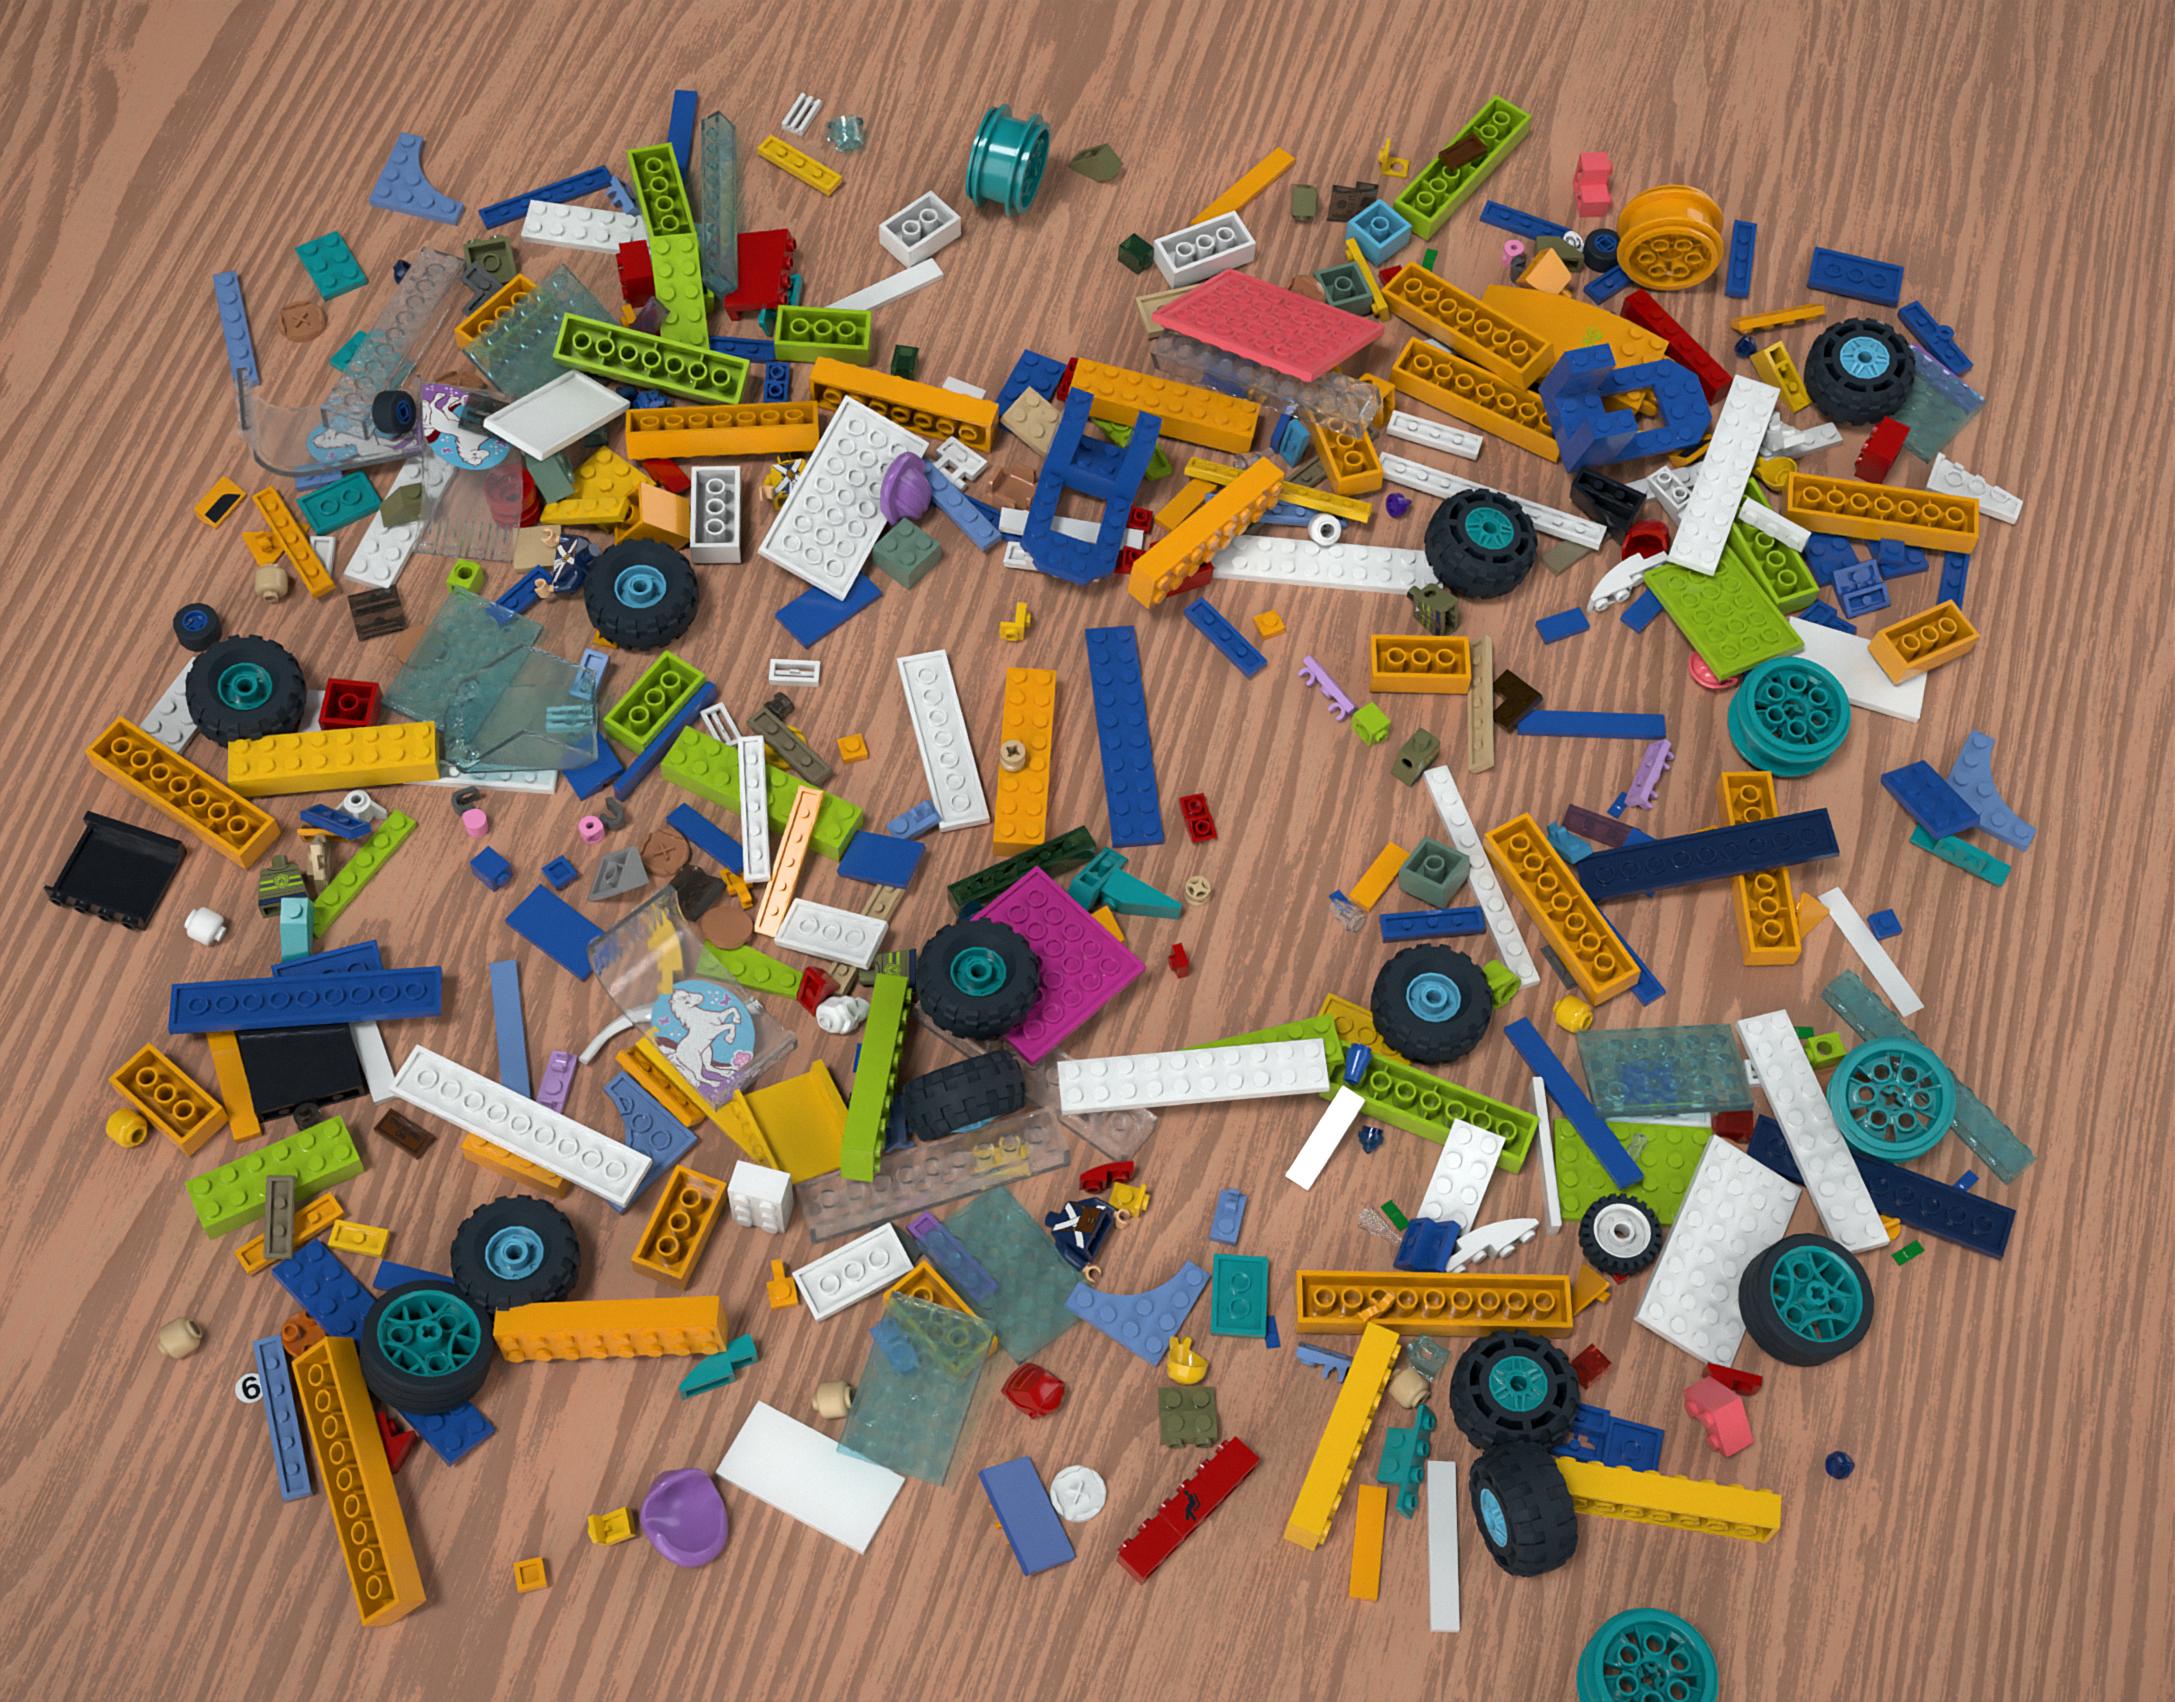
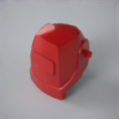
(1646, 538)
(1034, 1390)

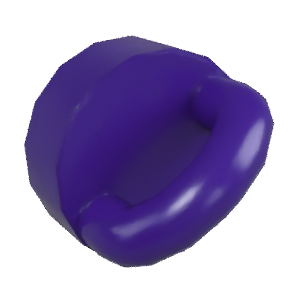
(1397, 504)

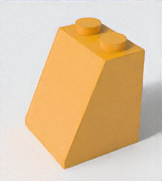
(656, 516)

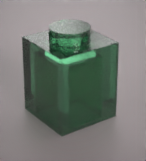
(1136, 254)
(905, 362)

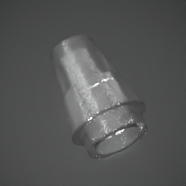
(1347, 915)

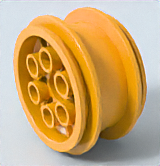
(1670, 237)

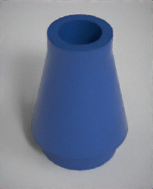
(1357, 1060)

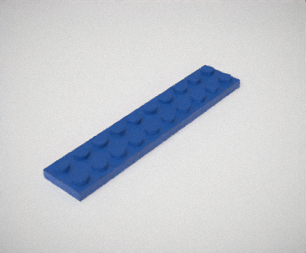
(1123, 737)
(305, 1000)
(340, 1308)

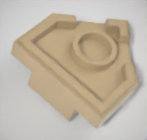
(319, 861)

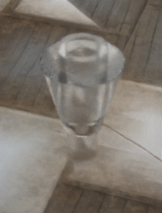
(1246, 460)
(1373, 1222)

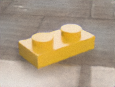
(359, 1239)

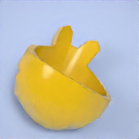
(1774, 471)
(1183, 1364)

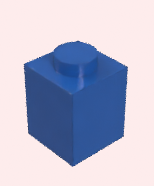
(491, 869)

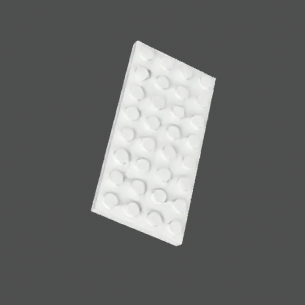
(836, 500)
(1722, 1224)

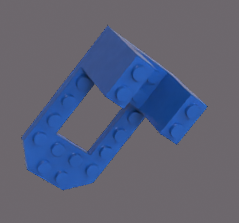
(1599, 438)
(1095, 470)

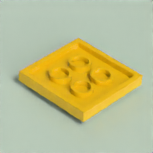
(606, 476)

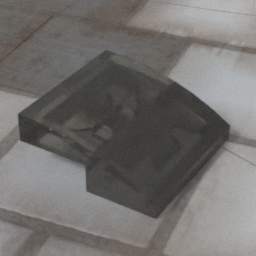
(1349, 201)
(476, 410)
(377, 612)
(695, 891)

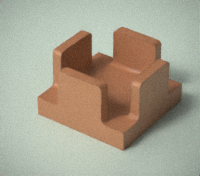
(1011, 487)

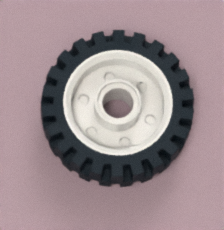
(1631, 1219)

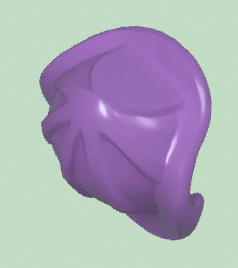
(905, 489)
(685, 1517)

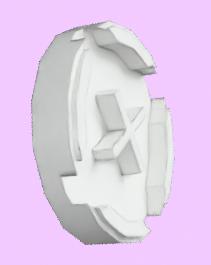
(1077, 1494)

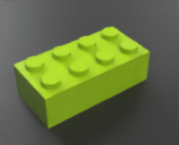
(824, 332)
(653, 702)

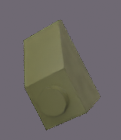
(1097, 163)
(1303, 201)
(1567, 253)
(402, 505)

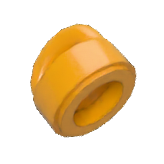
(1891, 1226)

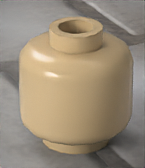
(271, 582)
(179, 1337)
(1408, 1387)
(833, 1399)

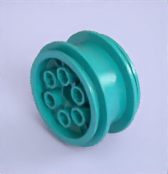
(1008, 160)
(1797, 682)
(1869, 1138)
(1667, 1632)

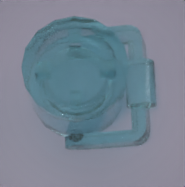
(845, 132)

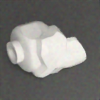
(841, 1014)

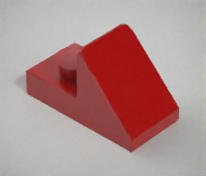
(814, 988)
(1740, 1381)
(395, 1446)

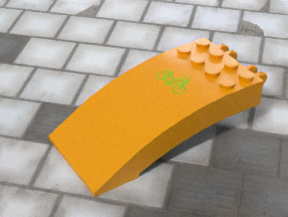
(1581, 325)

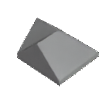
(618, 873)

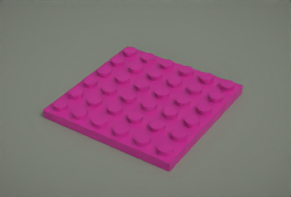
(1076, 958)

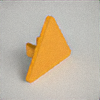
(263, 547)
(1809, 913)
(1587, 1288)

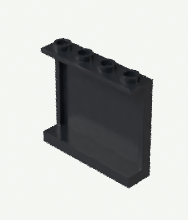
(118, 872)
(299, 1067)

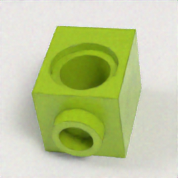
(462, 570)
(1371, 724)
(1830, 1044)

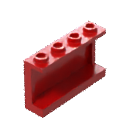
(763, 271)

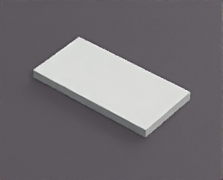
(556, 414)
(1859, 671)
(808, 1479)

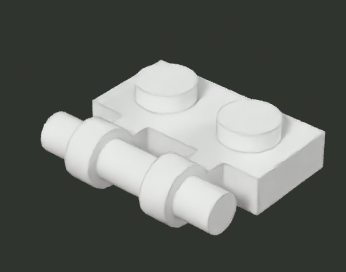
(962, 459)

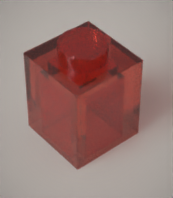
(1734, 1125)
(1590, 1366)

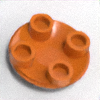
(300, 1333)

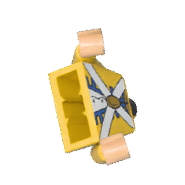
(781, 479)

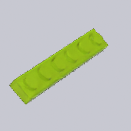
(360, 870)

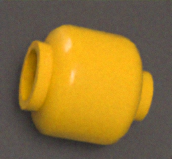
(1572, 1014)
(126, 1128)

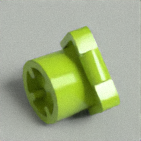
(1502, 981)

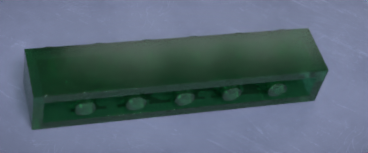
(1053, 857)

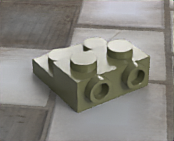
(492, 255)
(1187, 1416)

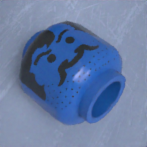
(651, 399)

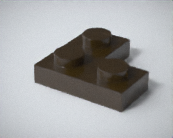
(1518, 697)

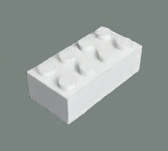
(1204, 250)
(716, 514)

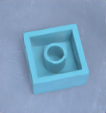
(1379, 232)

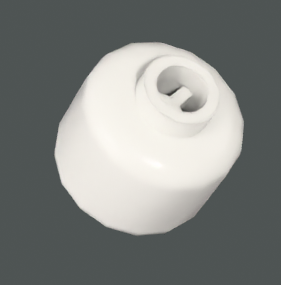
(1332, 529)
(205, 926)

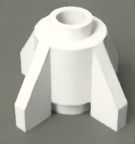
(360, 806)

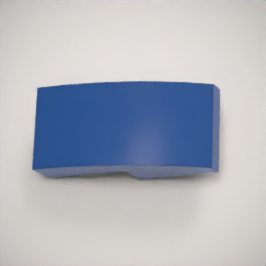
(776, 382)

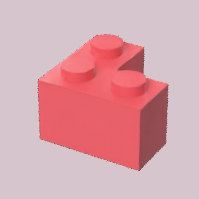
(1591, 184)
(1721, 1414)

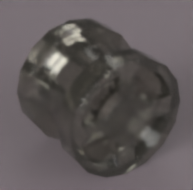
(780, 705)
(304, 1110)

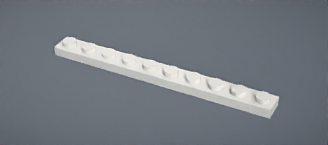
(1816, 440)
(1447, 485)
(1481, 876)

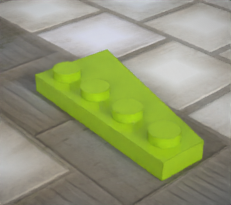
(1119, 433)
(758, 971)

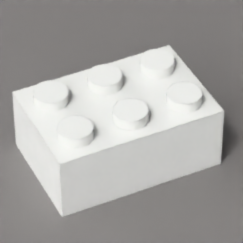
(920, 230)
(760, 1197)

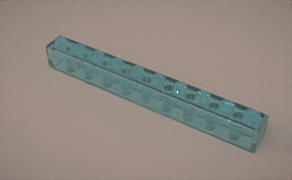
(719, 205)
(1972, 1120)

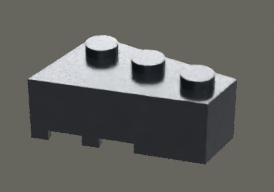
(1607, 501)

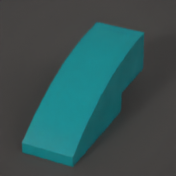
(718, 1368)

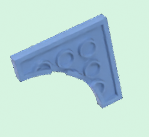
(407, 191)
(1974, 783)
(648, 1131)
(1141, 1320)

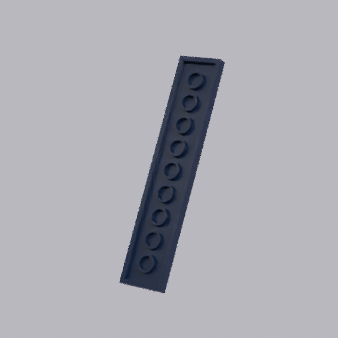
(1708, 855)
(1903, 1195)

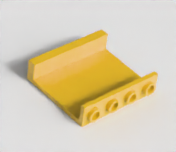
(795, 1124)

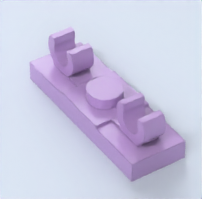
(1329, 688)
(1649, 774)
(557, 1080)

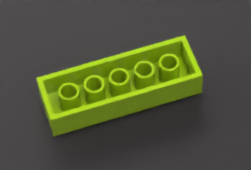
(1770, 561)
(237, 1190)

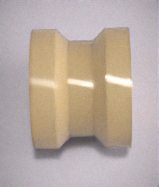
(1012, 762)
(1197, 885)

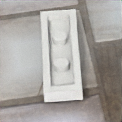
(1774, 525)

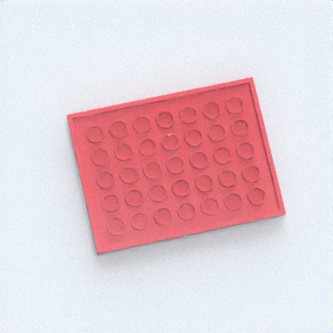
(1268, 324)

